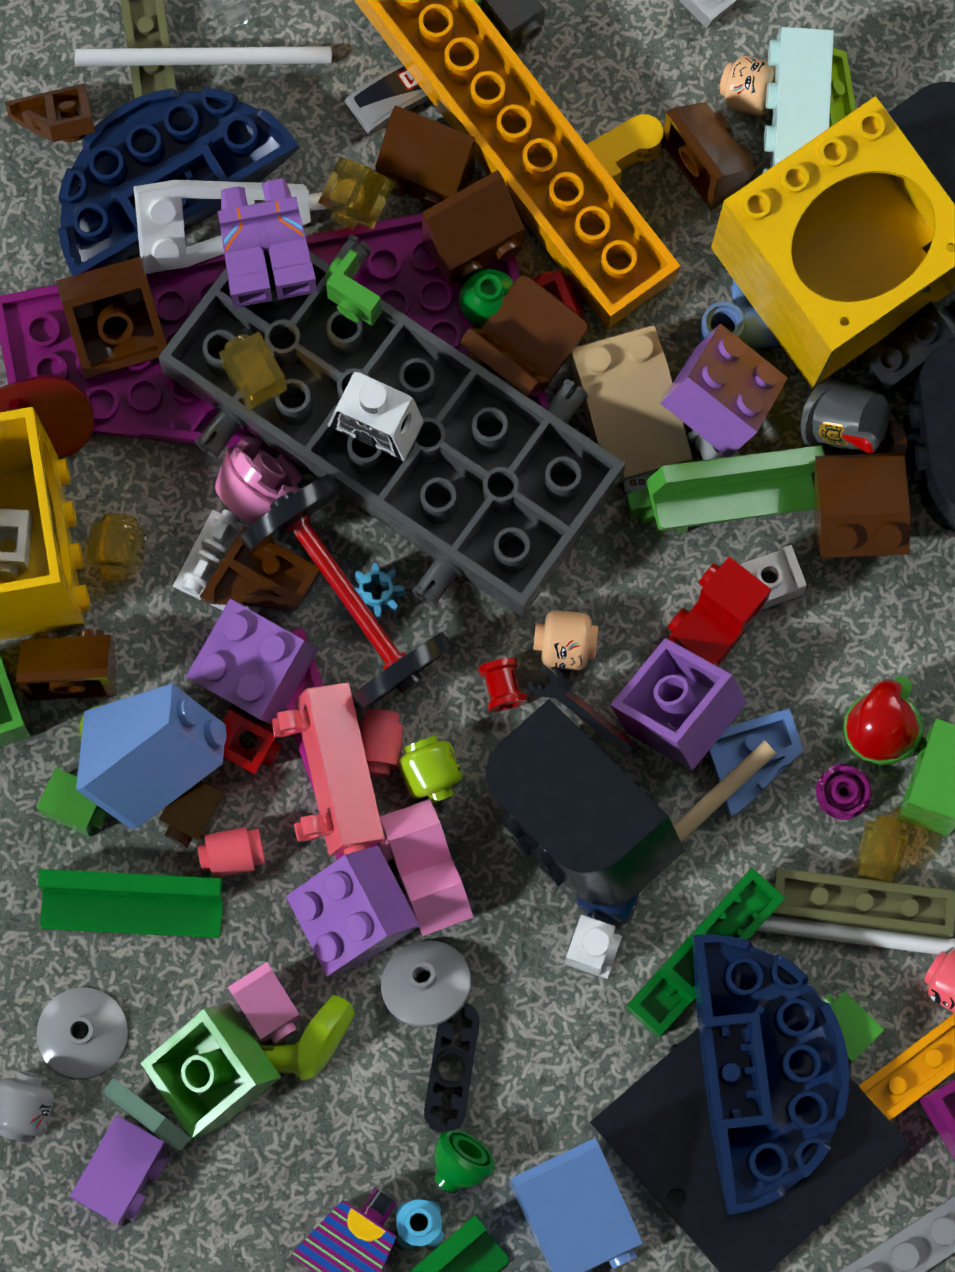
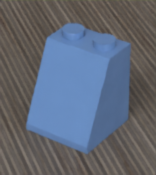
(147, 752)
(577, 1211)

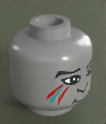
(24, 1106)

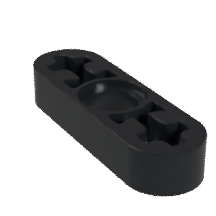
(458, 1104)

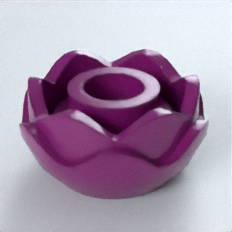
(843, 777)

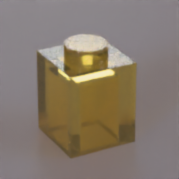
(355, 194)
(252, 369)

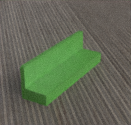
(733, 488)

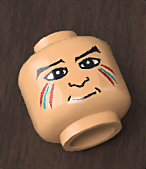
(746, 85)
(566, 640)

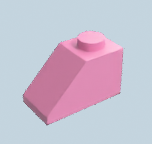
(266, 1005)

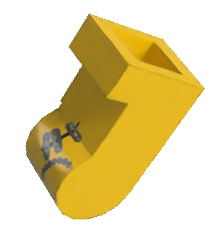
(630, 142)

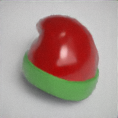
(884, 723)

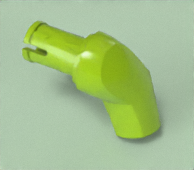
(317, 1042)

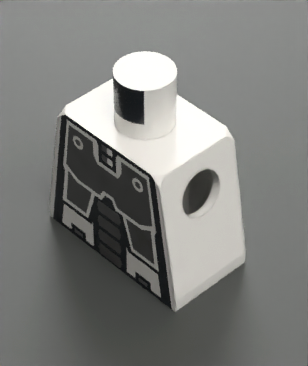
(375, 416)

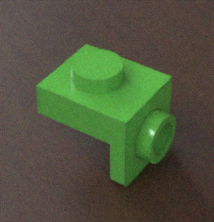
(352, 298)

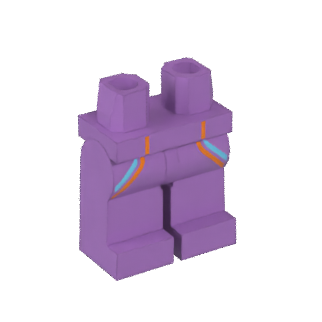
(262, 230)

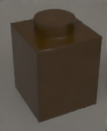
(193, 814)

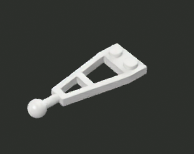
(162, 222)

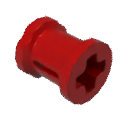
(502, 684)

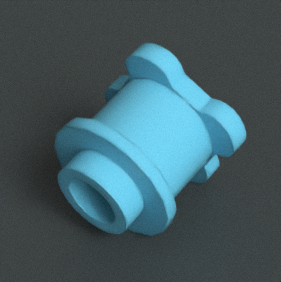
(431, 1235)

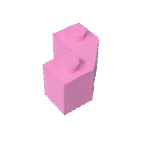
(425, 867)

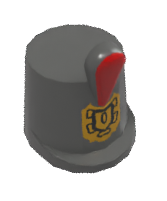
(844, 417)

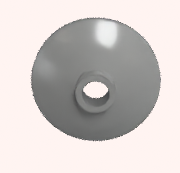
(430, 1001)
(98, 1049)

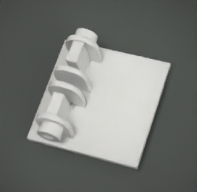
(208, 553)

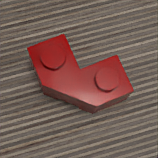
(723, 610)

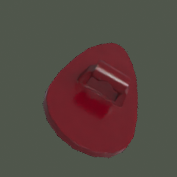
(59, 406)

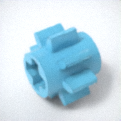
(388, 594)

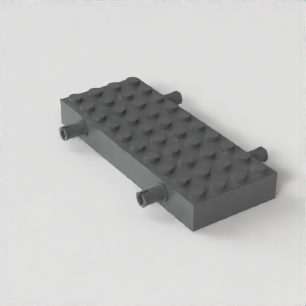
(491, 477)

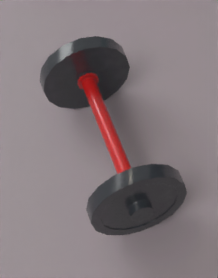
(291, 514)

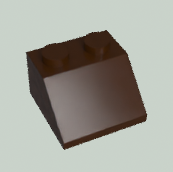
(707, 152)
(425, 157)
(473, 229)
(112, 317)
(861, 505)
(67, 666)

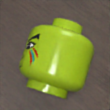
(430, 769)

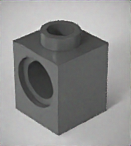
(515, 18)

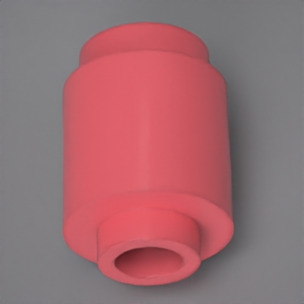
(381, 740)
(231, 852)

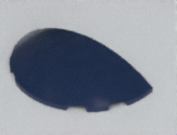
(157, 141)
(768, 1068)

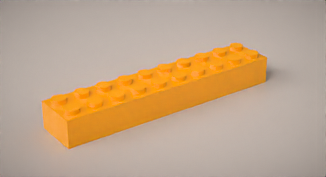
(523, 135)

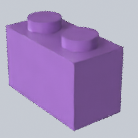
(121, 1171)

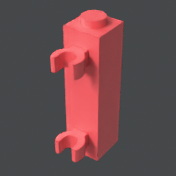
(337, 769)

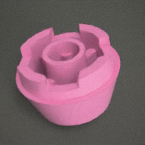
(254, 479)

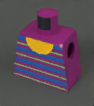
(351, 1238)

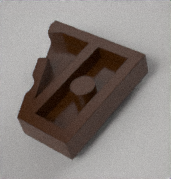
(55, 114)
(261, 578)

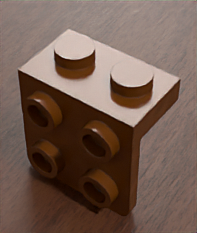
(527, 337)

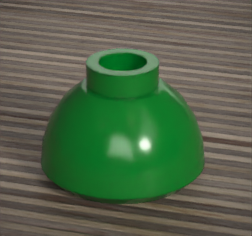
(483, 295)
(461, 1161)

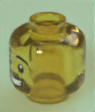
(116, 546)

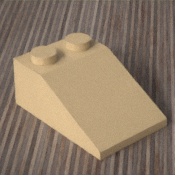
(623, 409)

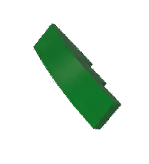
(673, 984)

